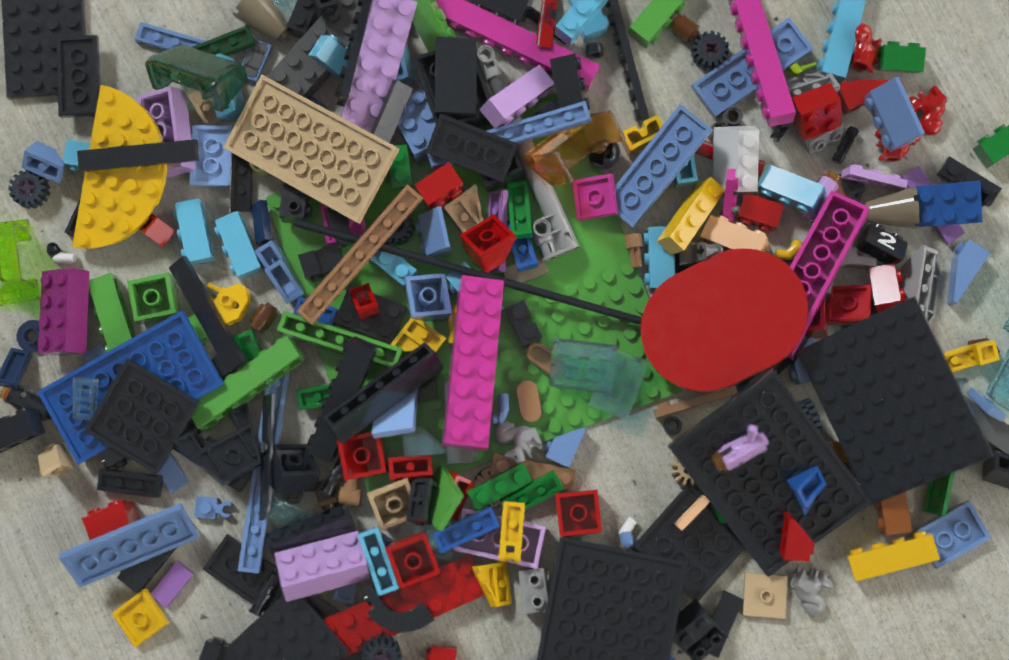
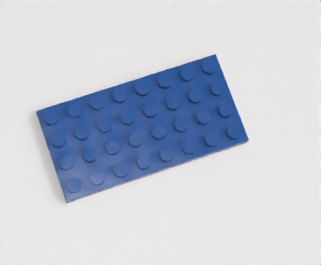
(165, 349)

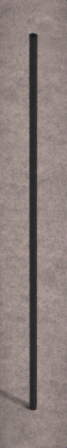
(472, 272)

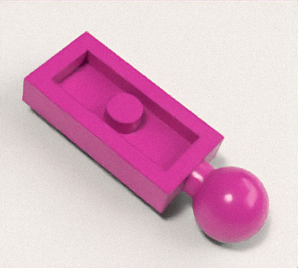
(729, 199)

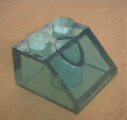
(421, 443)

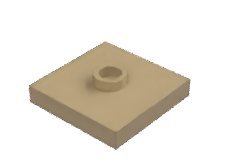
(764, 595)

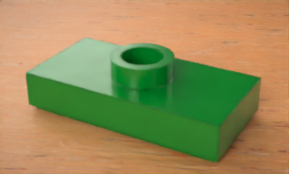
(248, 344)

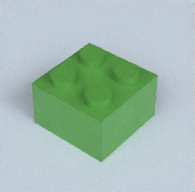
(153, 298)

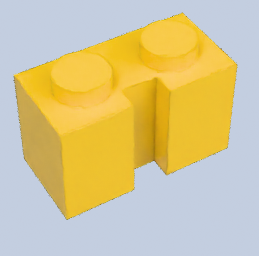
(639, 138)

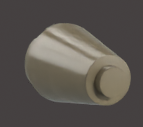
(263, 17)
(895, 209)

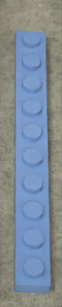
(255, 530)

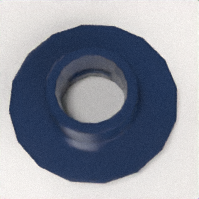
(22, 335)

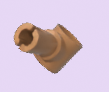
(350, 494)

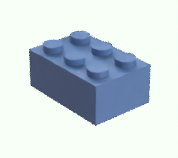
(417, 125)

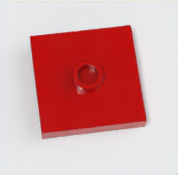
(849, 304)

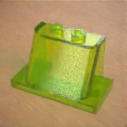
(12, 286)

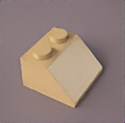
(391, 503)

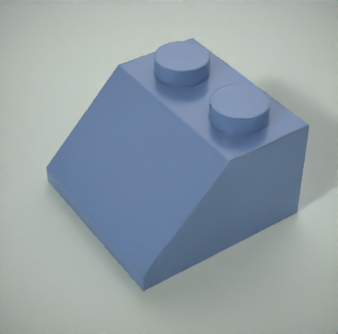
(434, 233)
(428, 297)

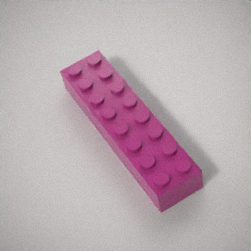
(827, 248)
(473, 363)

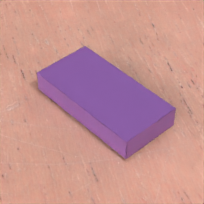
(172, 584)

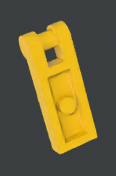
(511, 531)

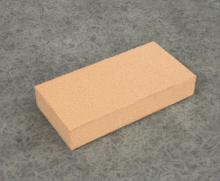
(692, 512)

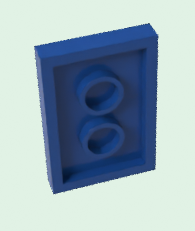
(949, 203)

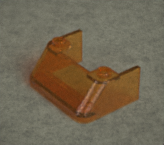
(566, 148)

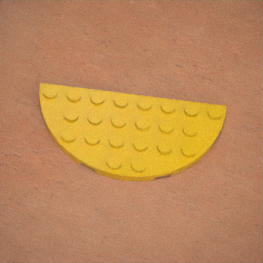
(118, 200)

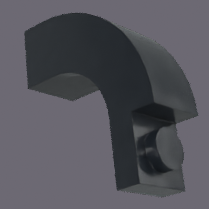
(396, 621)

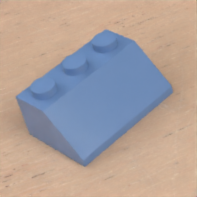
(893, 115)

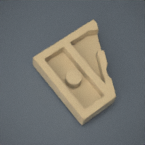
(465, 210)

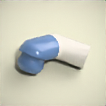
(625, 534)

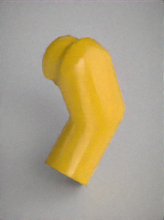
(790, 253)

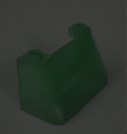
(198, 70)

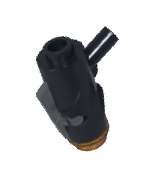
(25, 397)

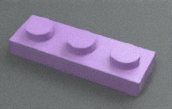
(874, 178)

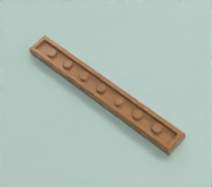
(359, 254)

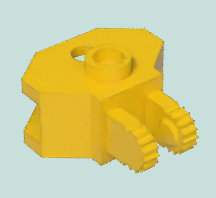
(228, 300)

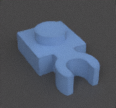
(208, 507)

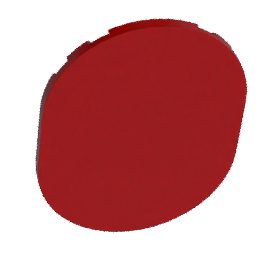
(724, 320)

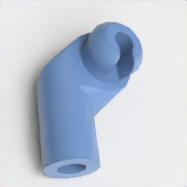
(503, 400)

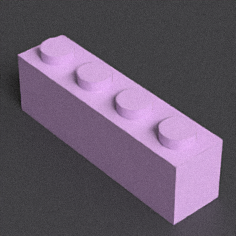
(517, 97)

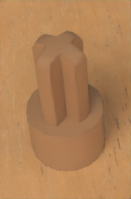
(634, 243)

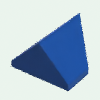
(807, 487)

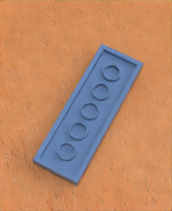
(732, 79)
(659, 164)
(129, 545)

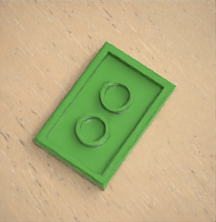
(443, 498)

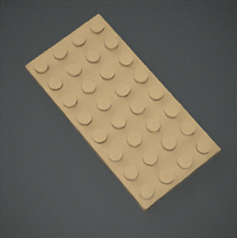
(311, 148)

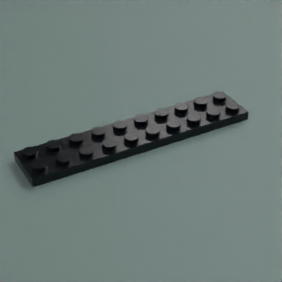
(224, 567)

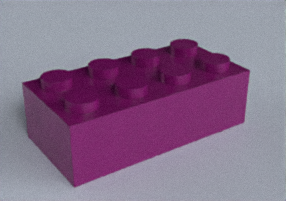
(63, 312)

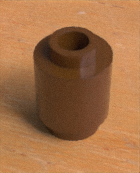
(685, 28)
(263, 317)

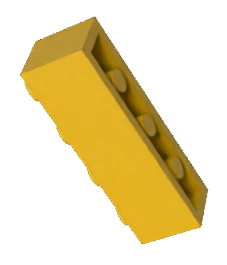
(690, 216)
(893, 556)

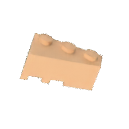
(733, 235)

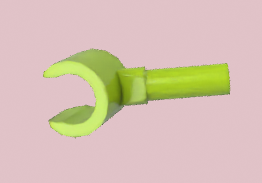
(796, 70)

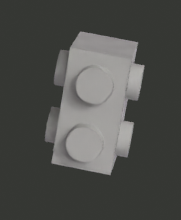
(532, 590)

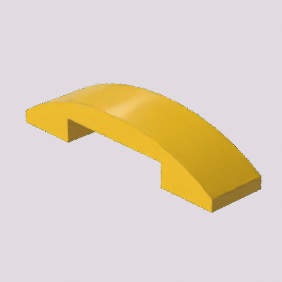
(972, 355)

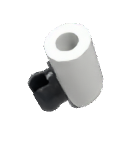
(58, 255)

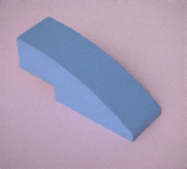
(280, 270)

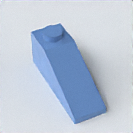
(964, 267)

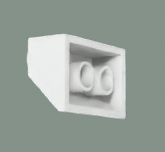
(736, 149)

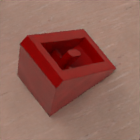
(364, 301)

